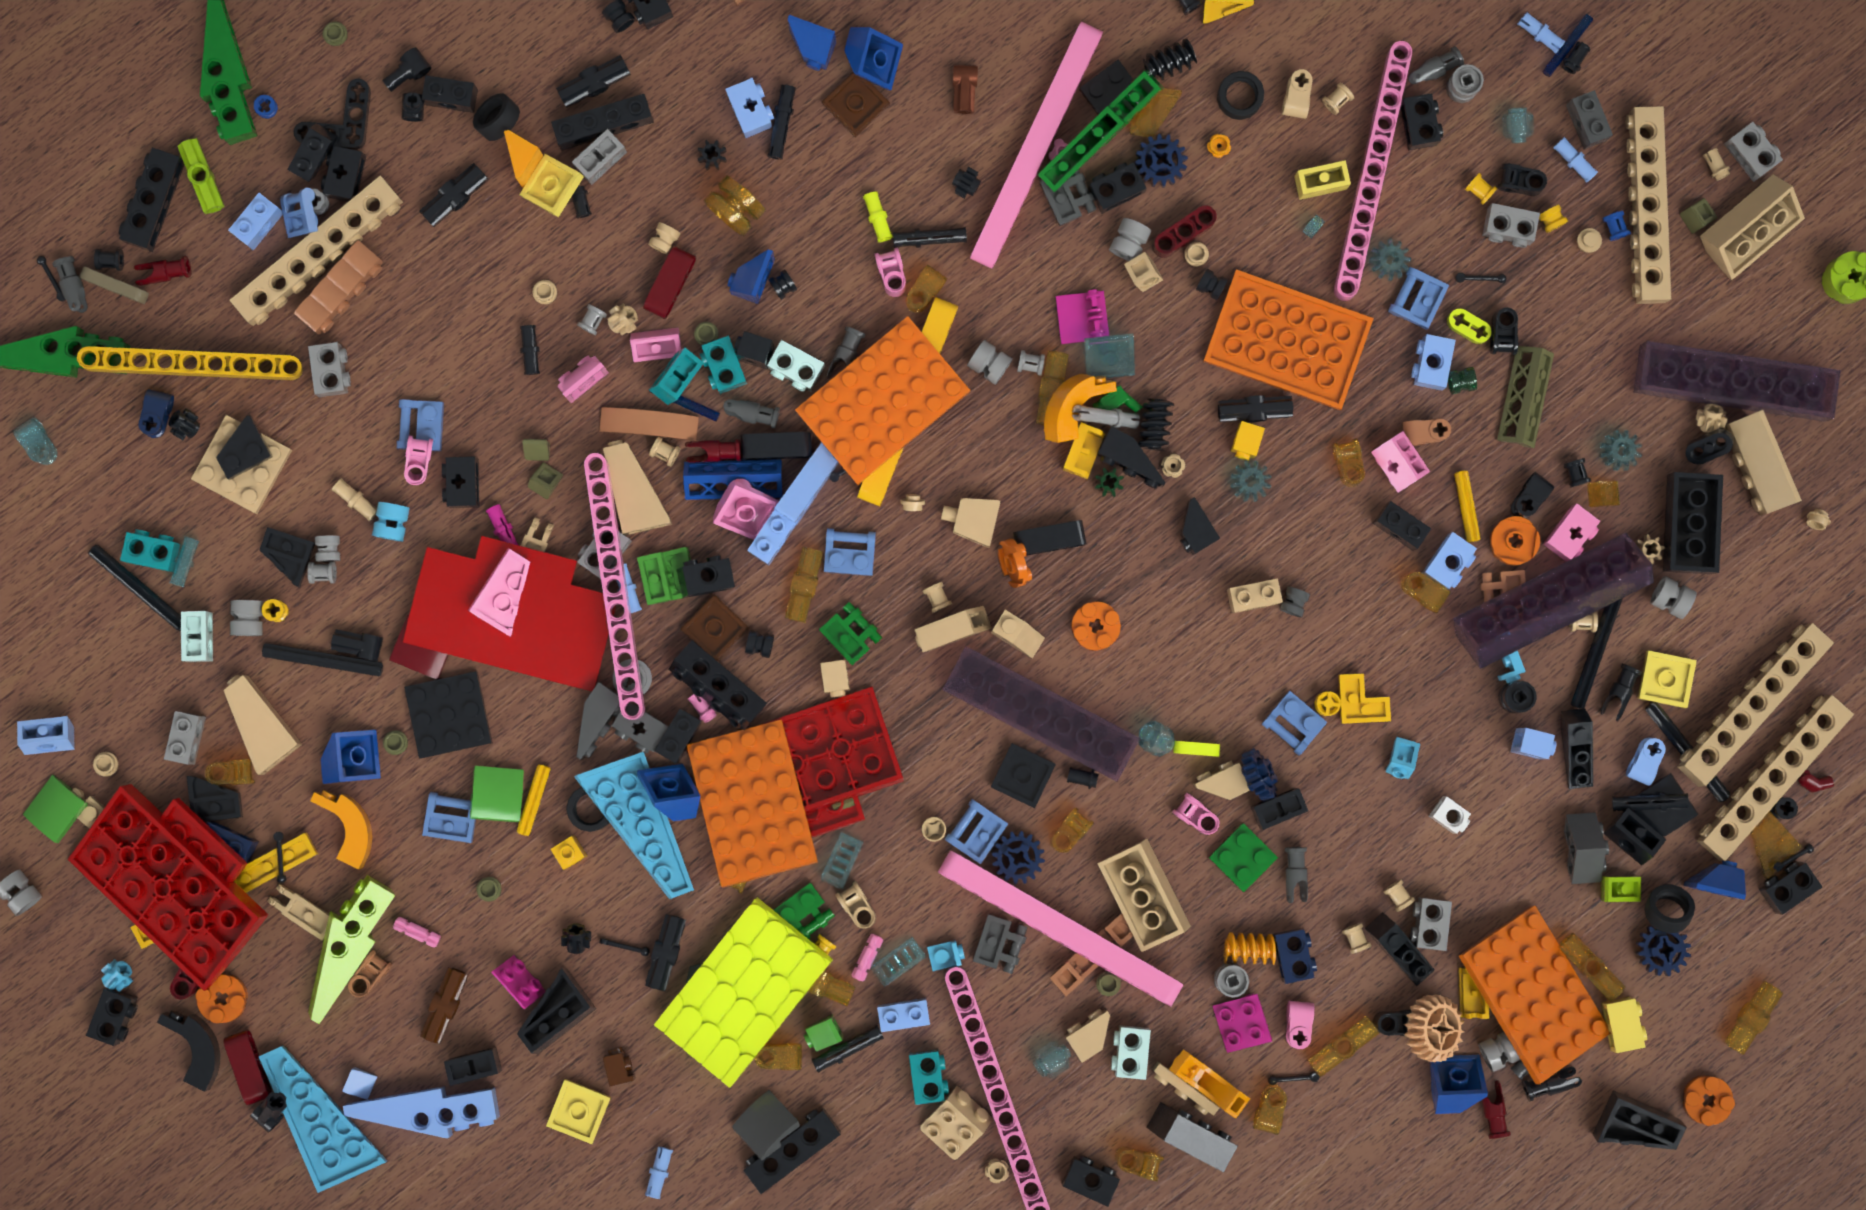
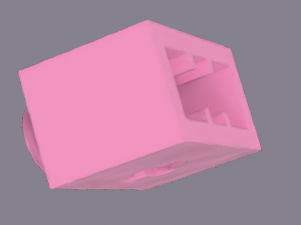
(1400, 461)
(1559, 539)

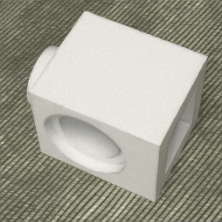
(1440, 811)

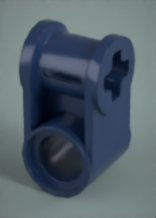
(156, 410)

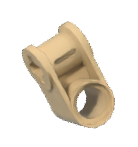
(1297, 98)
(856, 904)

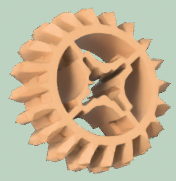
(1434, 1043)

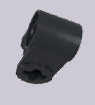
(1520, 180)
(1503, 333)
(1533, 493)
(1398, 1019)

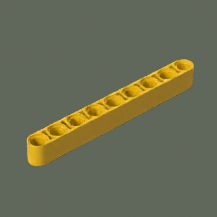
(936, 331)
(179, 357)

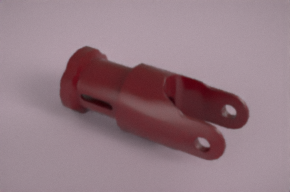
(164, 270)
(715, 450)
(1495, 1114)

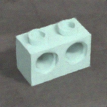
(798, 361)
(196, 636)
(1138, 1052)

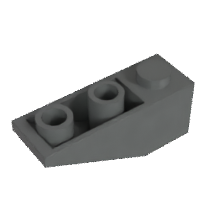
(597, 713)

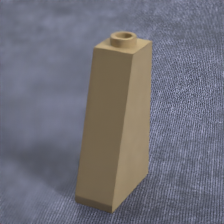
(634, 495)
(261, 727)

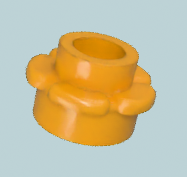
(1219, 139)

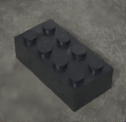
(1693, 523)

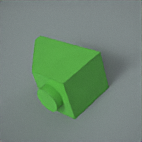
(823, 1033)

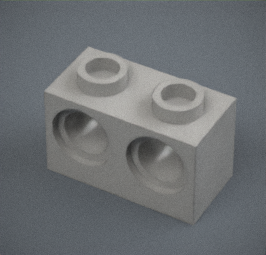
(1748, 155)
(599, 157)
(1511, 218)
(322, 371)
(587, 551)
(184, 738)
(1438, 924)

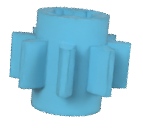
(116, 975)

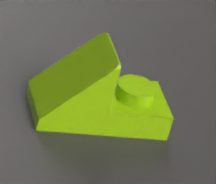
(1620, 889)

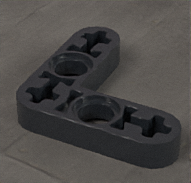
(344, 131)

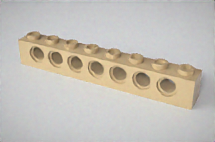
(1653, 121)
(340, 221)
(1815, 646)
(1836, 717)

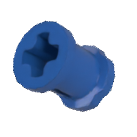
(1616, 226)

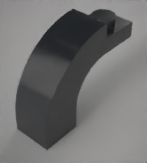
(203, 1044)

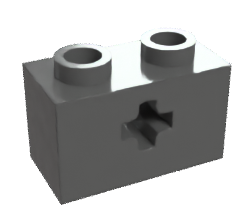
(1589, 120)
(654, 729)

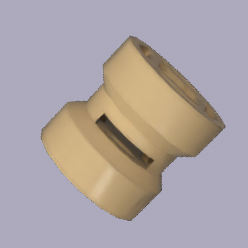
(664, 238)
(933, 832)

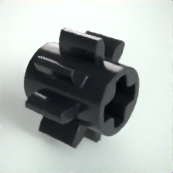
(715, 161)
(966, 182)
(184, 424)
(576, 938)

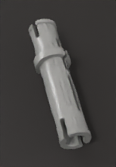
(1113, 417)

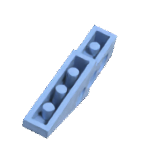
(793, 505)
(402, 1110)

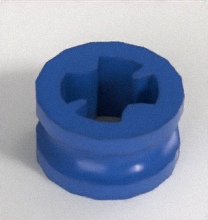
(273, 105)

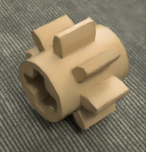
(622, 319)
(1711, 418)
(1655, 547)

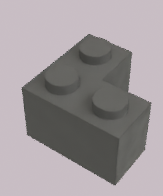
(1586, 848)

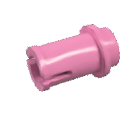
(703, 708)

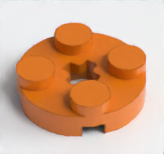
(1503, 548)
(1013, 562)
(1102, 638)
(235, 1004)
(1722, 1102)

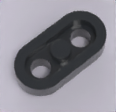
(1711, 446)

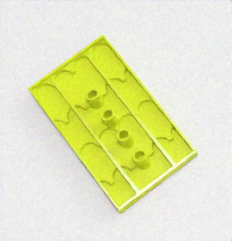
(743, 992)

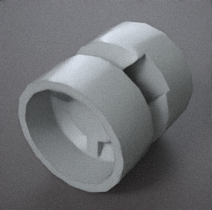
(1464, 83)
(1130, 240)
(989, 362)
(1674, 598)
(246, 618)
(24, 898)
(1231, 980)
(1498, 1052)

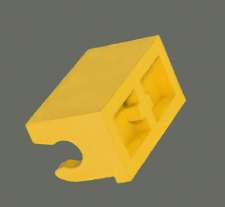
(1084, 451)
(1470, 999)

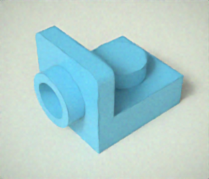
(1516, 667)
(1403, 758)
(945, 955)

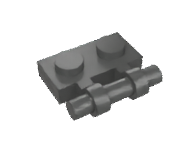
(1063, 203)
(993, 940)

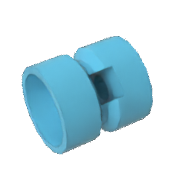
(394, 513)

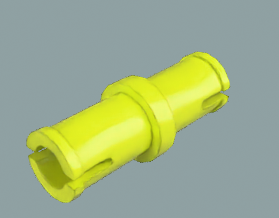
(877, 217)

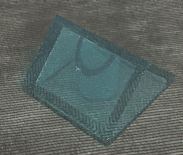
(1109, 355)

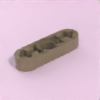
(114, 285)

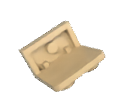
(956, 1123)

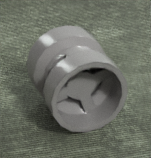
(327, 548)

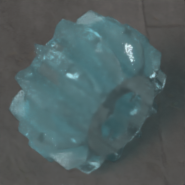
(1384, 252)
(1629, 452)
(1245, 474)

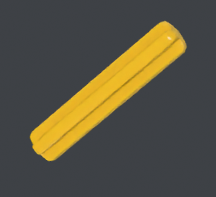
(1467, 506)
(533, 800)

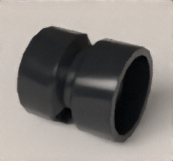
(1517, 697)

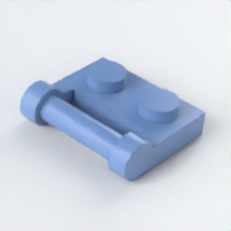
(302, 220)
(1426, 302)
(428, 422)
(849, 560)
(1300, 717)
(446, 825)
(982, 837)

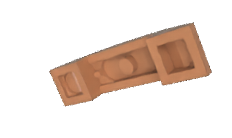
(649, 423)
(1078, 967)

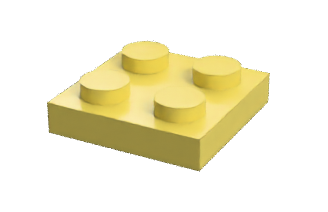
(551, 185)
(1666, 679)
(578, 1111)

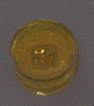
(735, 205)

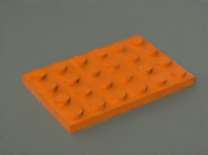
(1288, 340)
(882, 400)
(752, 803)
(1535, 994)

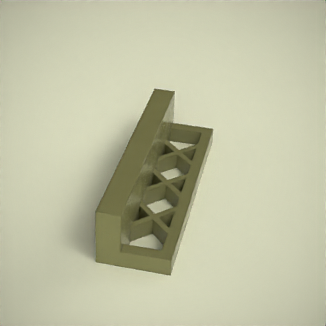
(1533, 399)

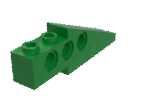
(223, 50)
(1101, 130)
(34, 352)

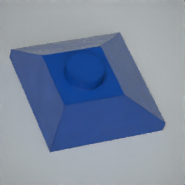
(813, 42)
(873, 55)
(752, 277)
(351, 757)
(671, 791)
(1720, 879)
(1457, 1083)

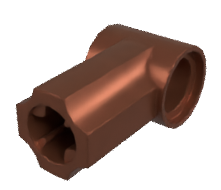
(964, 88)

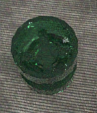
(1462, 380)

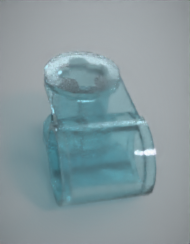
(34, 439)

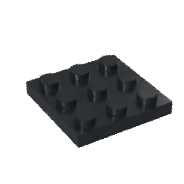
(448, 715)

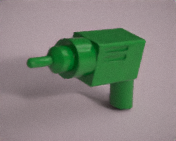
(1116, 399)

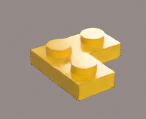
(1356, 707)

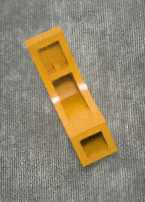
(1058, 420)
(356, 824)
(1209, 1083)

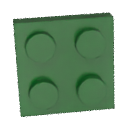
(1243, 857)

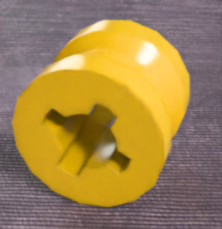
(1553, 218)
(1331, 703)

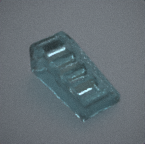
(840, 883)
(911, 943)

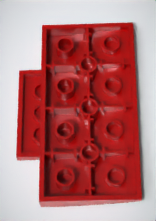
(557, 627)
(839, 755)
(171, 881)

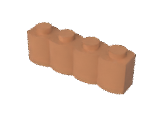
(338, 287)

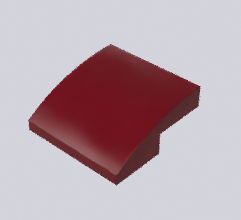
(418, 658)

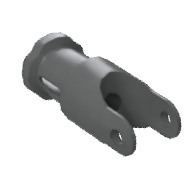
(1435, 66)
(70, 284)
(847, 349)
(752, 412)
(1296, 873)

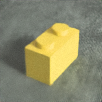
(1322, 180)
(1624, 1024)

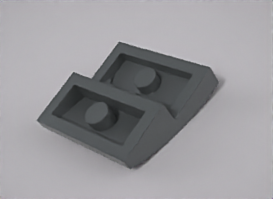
(765, 1125)

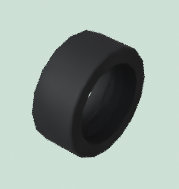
(1254, 82)
(496, 116)
(575, 819)
(1665, 923)

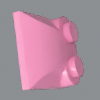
(581, 379)
(743, 509)

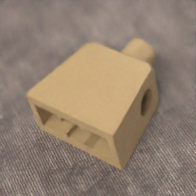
(973, 519)

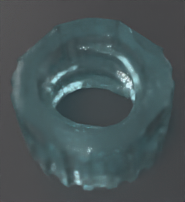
(1313, 226)

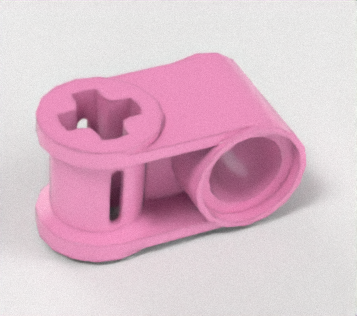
(891, 268)
(417, 455)
(1195, 814)
(1299, 1018)

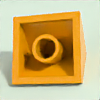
(523, 155)

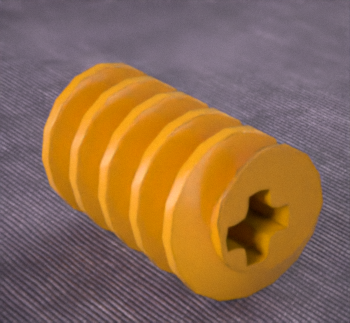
(1250, 948)

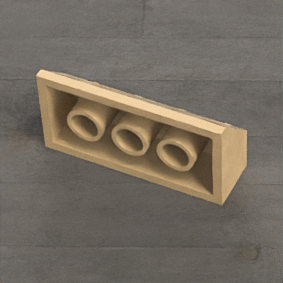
(1753, 226)
(1762, 464)
(1144, 895)

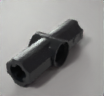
(593, 81)
(453, 195)
(1255, 409)
(665, 952)

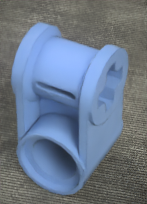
(1645, 763)

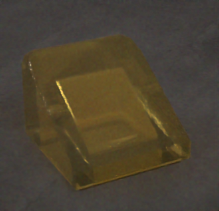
(1603, 494)

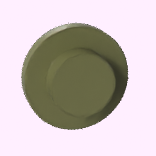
(335, 33)
(706, 333)
(395, 742)
(489, 889)
(1108, 984)

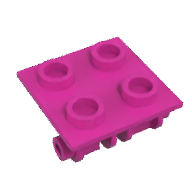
(1082, 316)
(519, 981)
(1242, 1023)

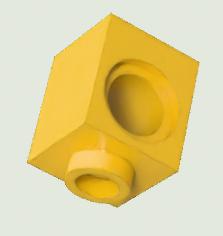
(1247, 440)
(568, 852)

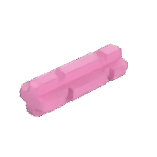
(416, 932)
(867, 957)

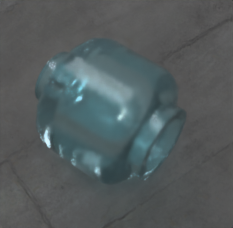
(1518, 124)
(1156, 738)
(1052, 1060)

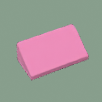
(655, 344)

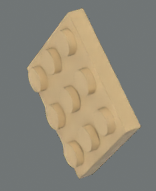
(250, 487)

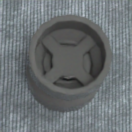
(1294, 602)

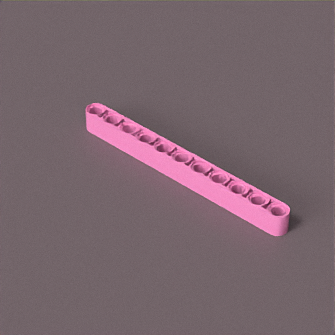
(1036, 145)
(1375, 159)
(608, 575)
(1060, 928)
(996, 1081)

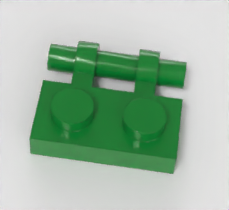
(845, 639)
(801, 905)

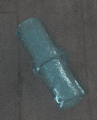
(184, 561)

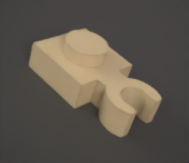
(91, 811)

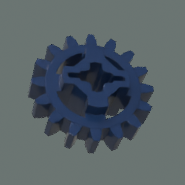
(1154, 154)
(1259, 774)
(1024, 847)
(1666, 957)

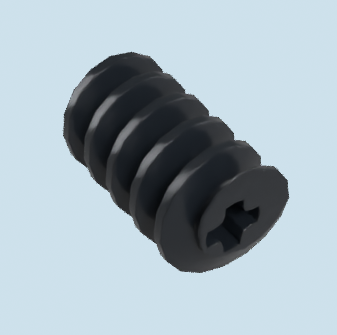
(1170, 59)
(1155, 425)

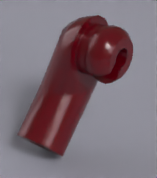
(1813, 784)

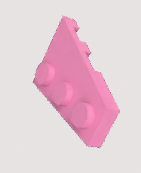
(501, 593)

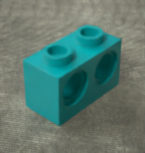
(727, 363)
(676, 376)
(149, 555)
(921, 1077)

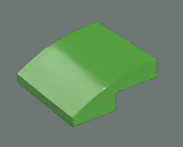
(661, 576)
(496, 794)
(55, 809)

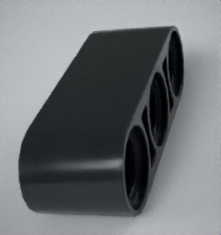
(776, 446)
(1052, 537)

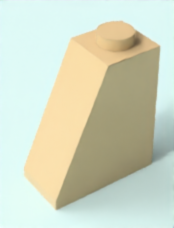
(952, 628)
(1018, 634)

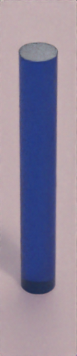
(1568, 45)
(697, 408)

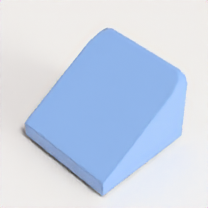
(359, 1083)

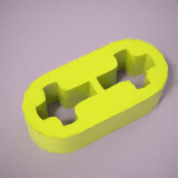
(1466, 331)
(1195, 748)

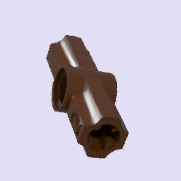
(444, 1005)

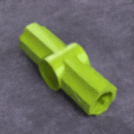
(206, 189)

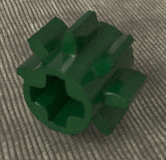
(1106, 489)

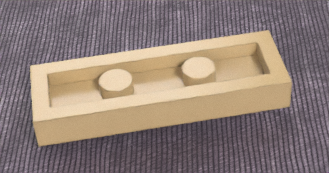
(1184, 1089)

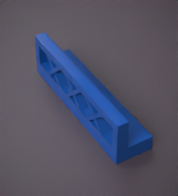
(710, 473)

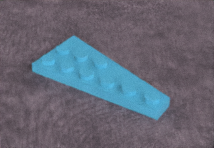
(643, 827)
(325, 1137)

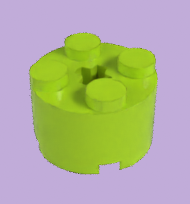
(1836, 280)

